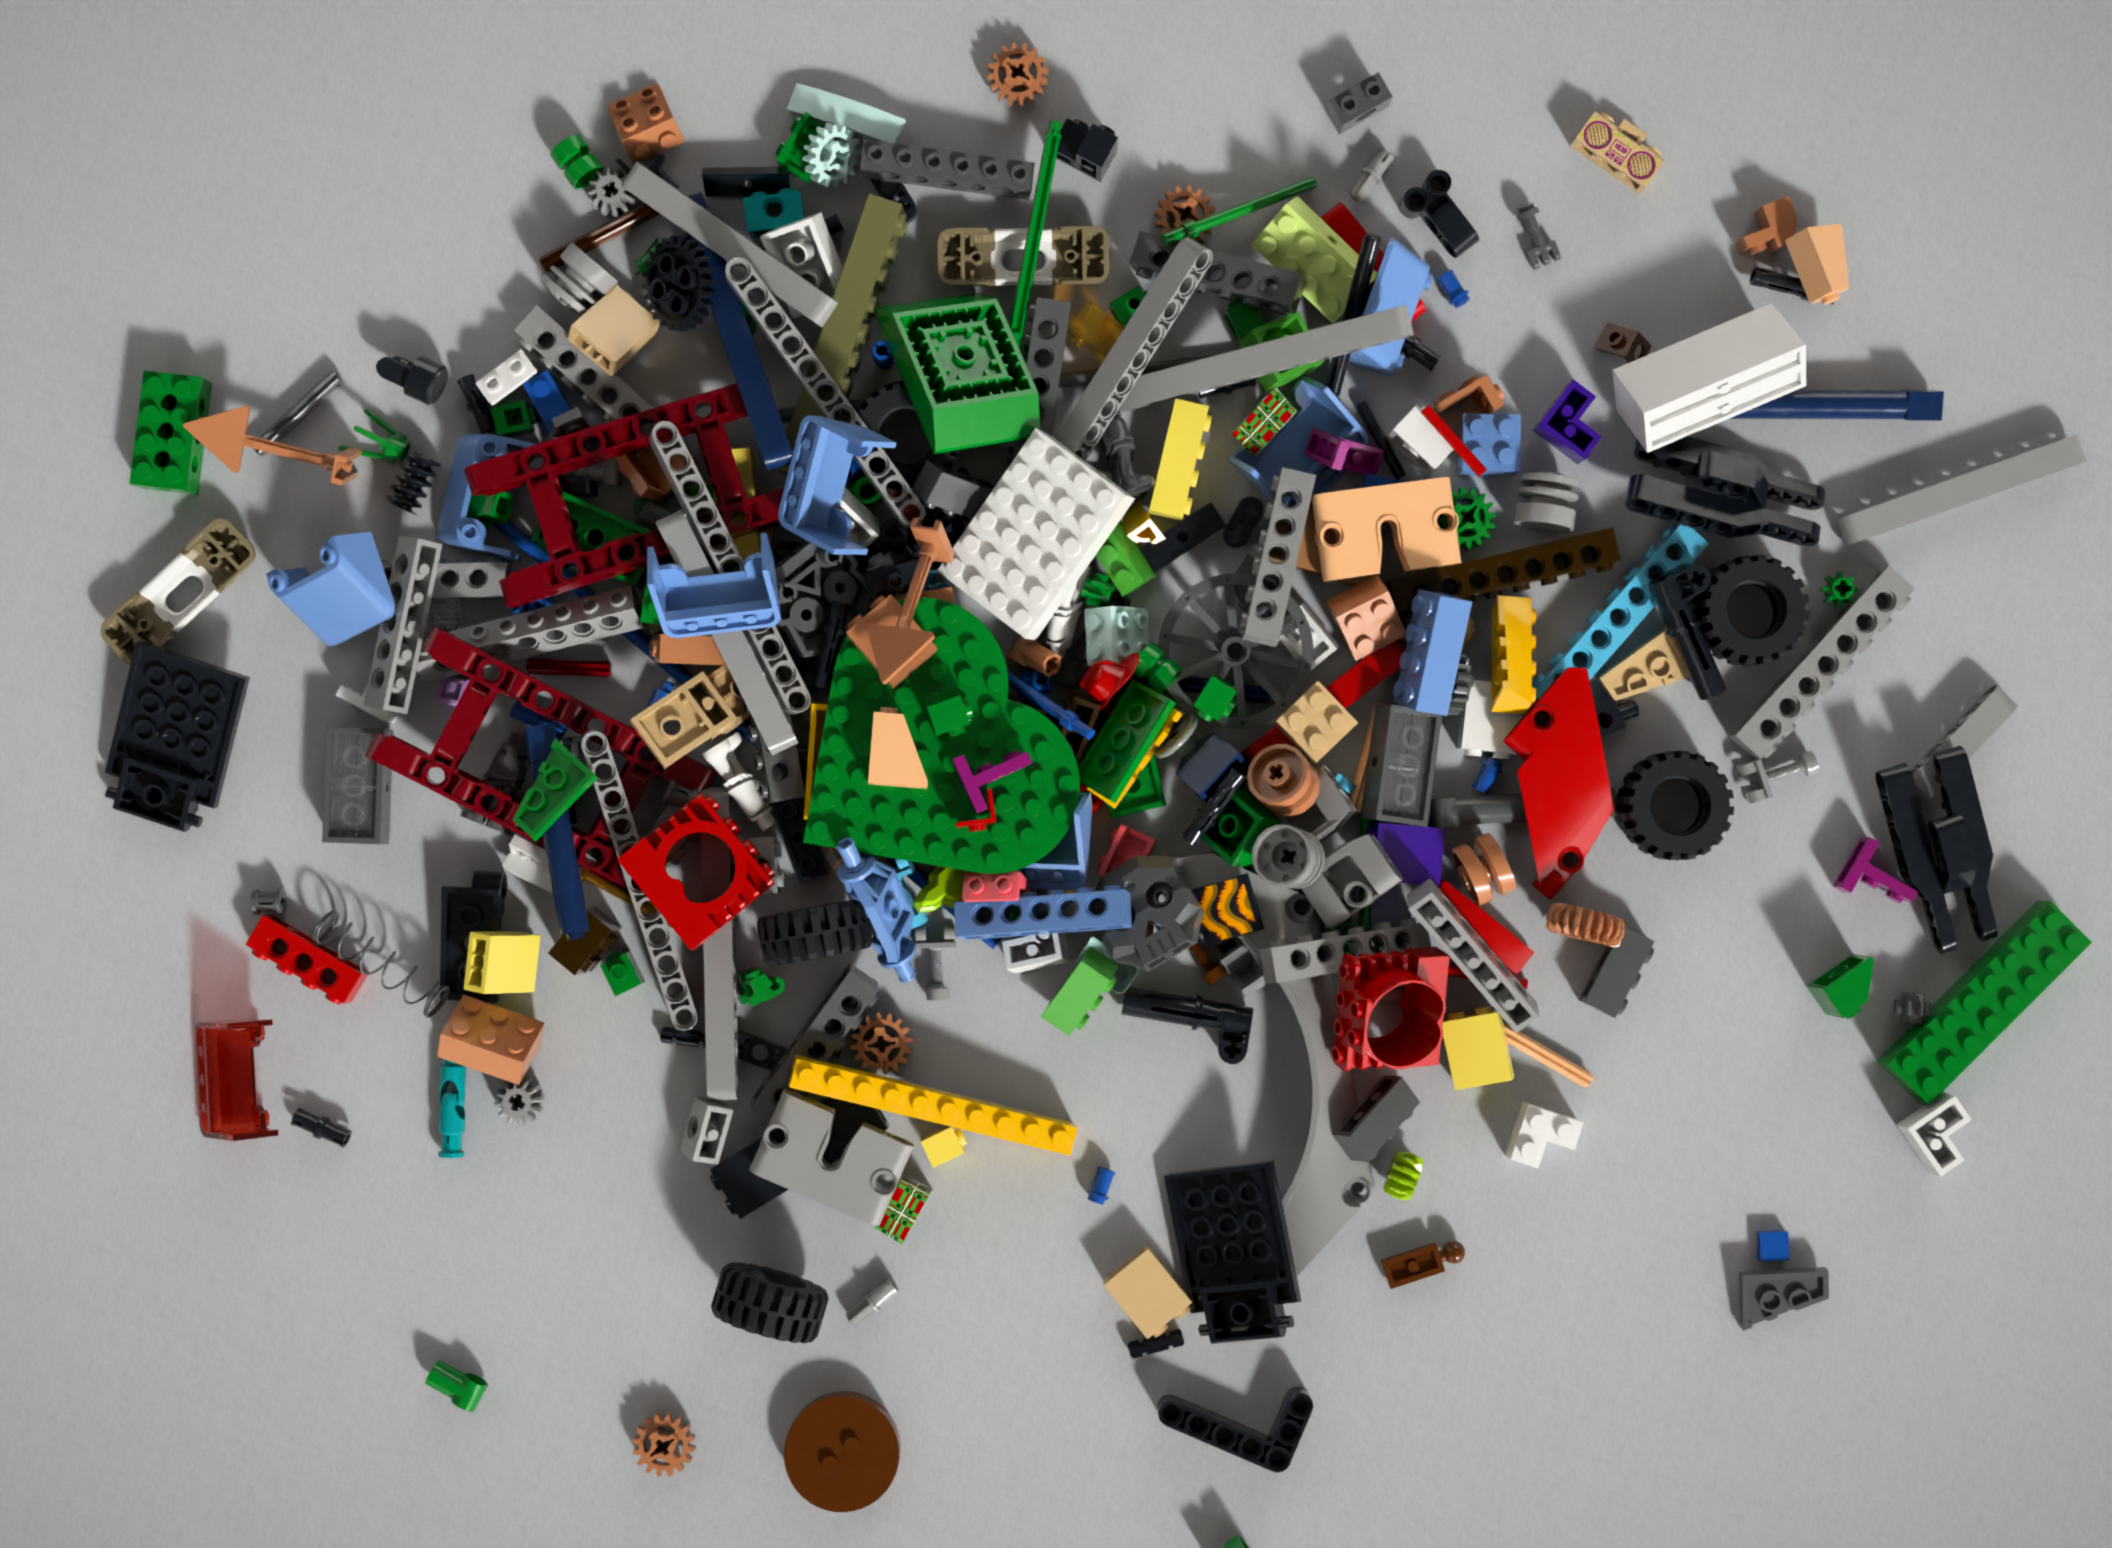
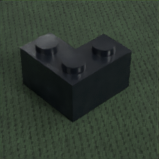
(1087, 148)

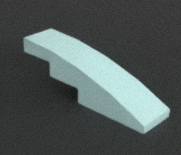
(862, 119)

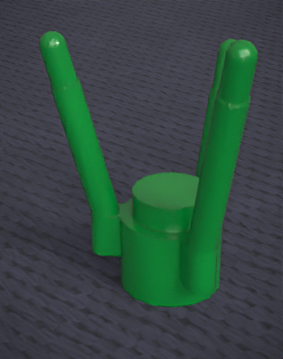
(393, 447)

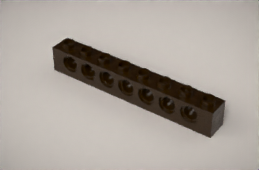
(1600, 542)

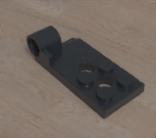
(463, 912)

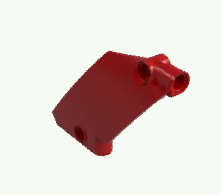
(1562, 778)

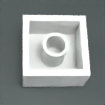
(1419, 441)

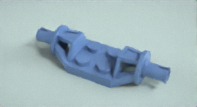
(884, 905)

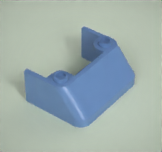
(819, 479)
(453, 525)
(715, 601)

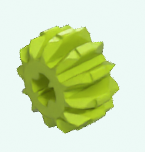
(1403, 1175)

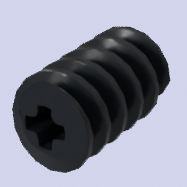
(412, 482)

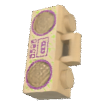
(1616, 153)

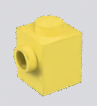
(944, 1145)

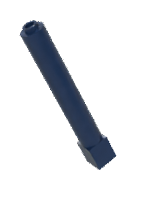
(1852, 404)
(559, 845)

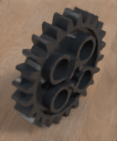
(679, 283)

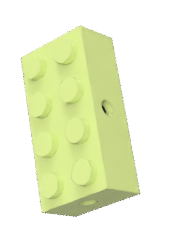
(1307, 245)

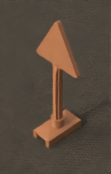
(227, 436)
(898, 644)

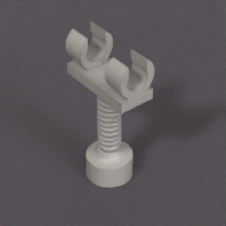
(1807, 764)
(937, 990)

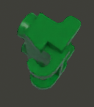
(758, 986)

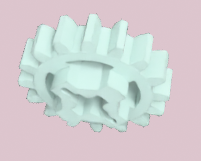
(831, 155)

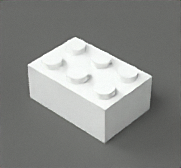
(808, 251)

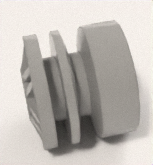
(578, 280)
(1546, 505)
(1273, 852)

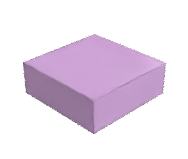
(450, 690)

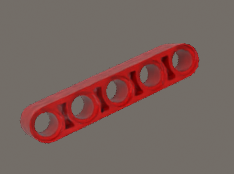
(1351, 231)

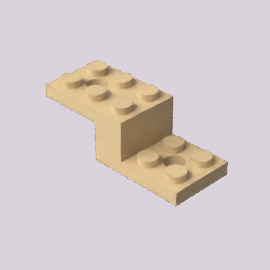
(702, 708)

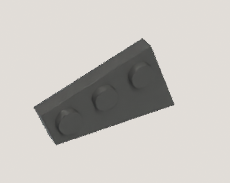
(1774, 1292)

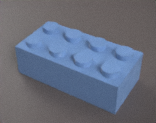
(1432, 652)

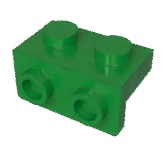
(792, 151)

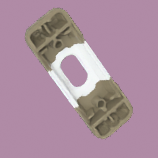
(976, 256)
(213, 555)

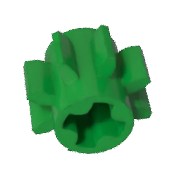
(1098, 590)
(1835, 596)

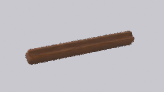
(601, 234)

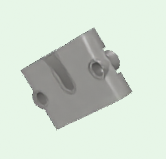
(1350, 865)
(801, 1166)

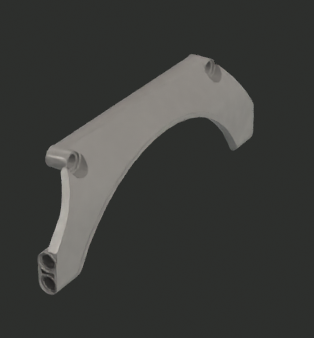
(1316, 1198)

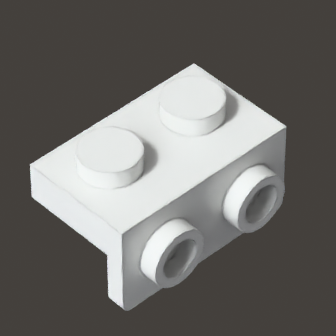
(507, 377)
(1322, 641)
(528, 862)

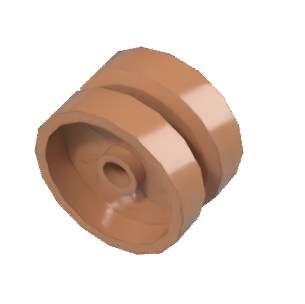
(1283, 780)
(1483, 869)

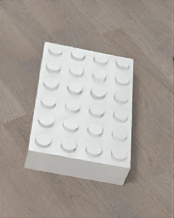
(1035, 534)

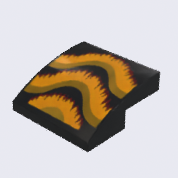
(1228, 909)

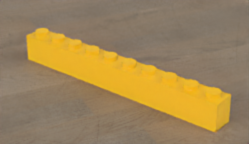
(932, 1105)

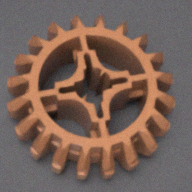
(1585, 924)

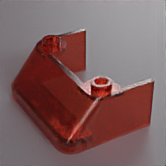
(228, 1079)

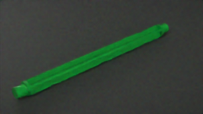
(1035, 230)

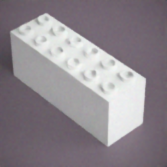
(1710, 377)

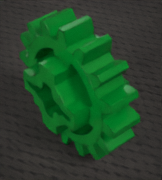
(1473, 525)

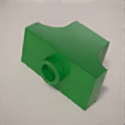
(491, 508)

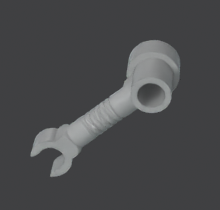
(607, 471)

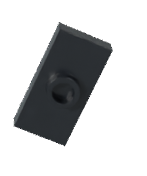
(891, 578)

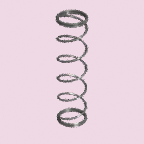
(431, 998)

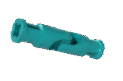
(452, 1110)

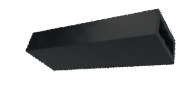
(749, 1192)

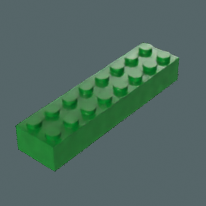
(1984, 1001)

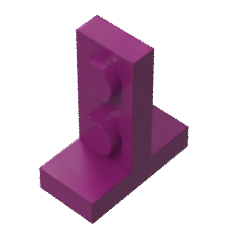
(1343, 453)
(987, 774)
(1859, 866)

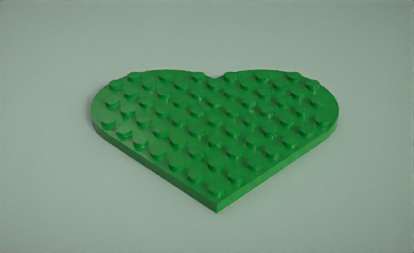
(920, 824)

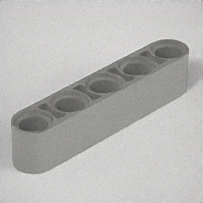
(1969, 732)

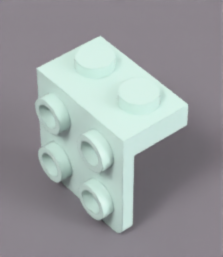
(1115, 632)

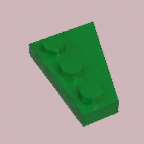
(557, 787)

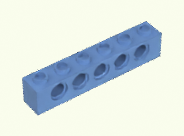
(1115, 916)

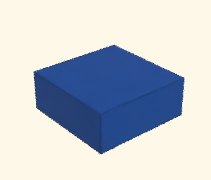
(1772, 1245)

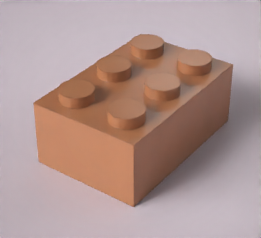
(490, 1039)

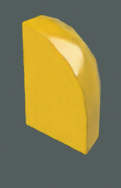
(1140, 525)

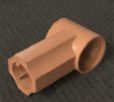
(1034, 655)

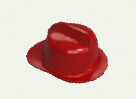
(1107, 677)

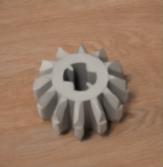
(600, 195)
(510, 1104)

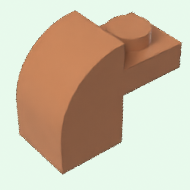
(1776, 223)

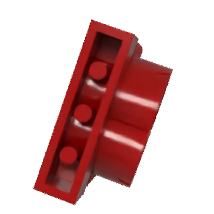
(689, 919)
(1364, 982)

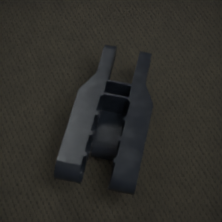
(1730, 474)
(1957, 840)

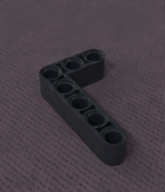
(1240, 1432)

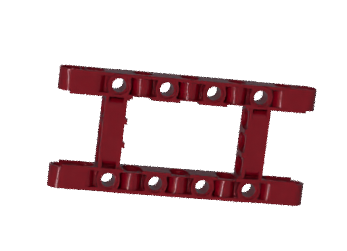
(617, 439)
(565, 709)

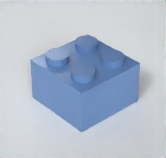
(1493, 441)

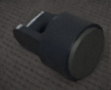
(421, 380)

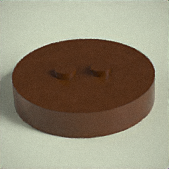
(842, 1451)

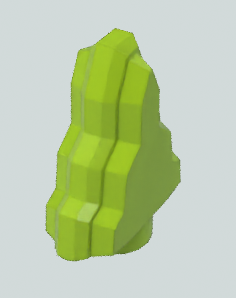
(943, 889)

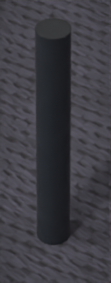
(1380, 440)

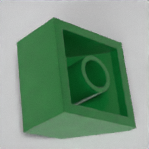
(1844, 986)

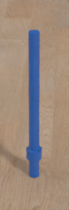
(1067, 718)

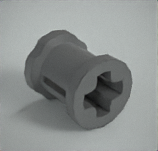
(678, 794)
(268, 901)

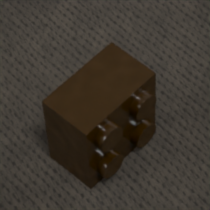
(583, 953)

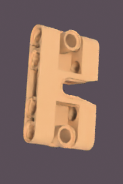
(1410, 511)

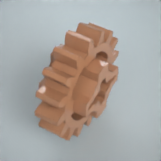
(1011, 84)
(1175, 210)
(883, 1055)
(670, 1453)

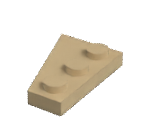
(1644, 668)

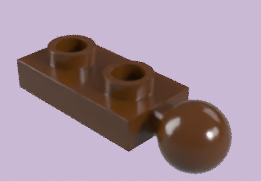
(1420, 1262)

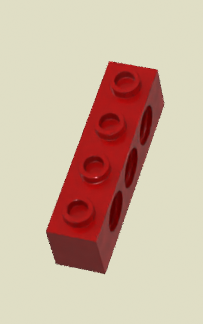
(264, 946)

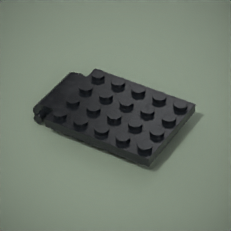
(173, 736)
(1234, 1250)

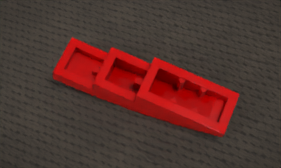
(1502, 942)

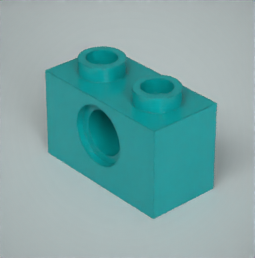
(760, 203)

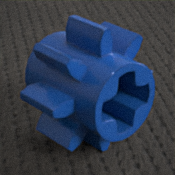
(1038, 682)

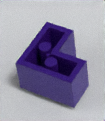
(1562, 425)

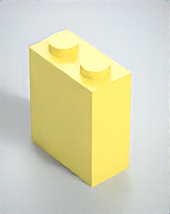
(501, 962)
(1477, 1048)

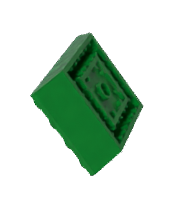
(955, 398)

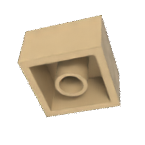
(1315, 722)

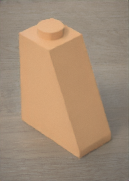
(1820, 262)
(893, 752)

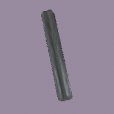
(302, 409)

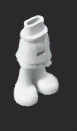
(1064, 621)
(742, 785)

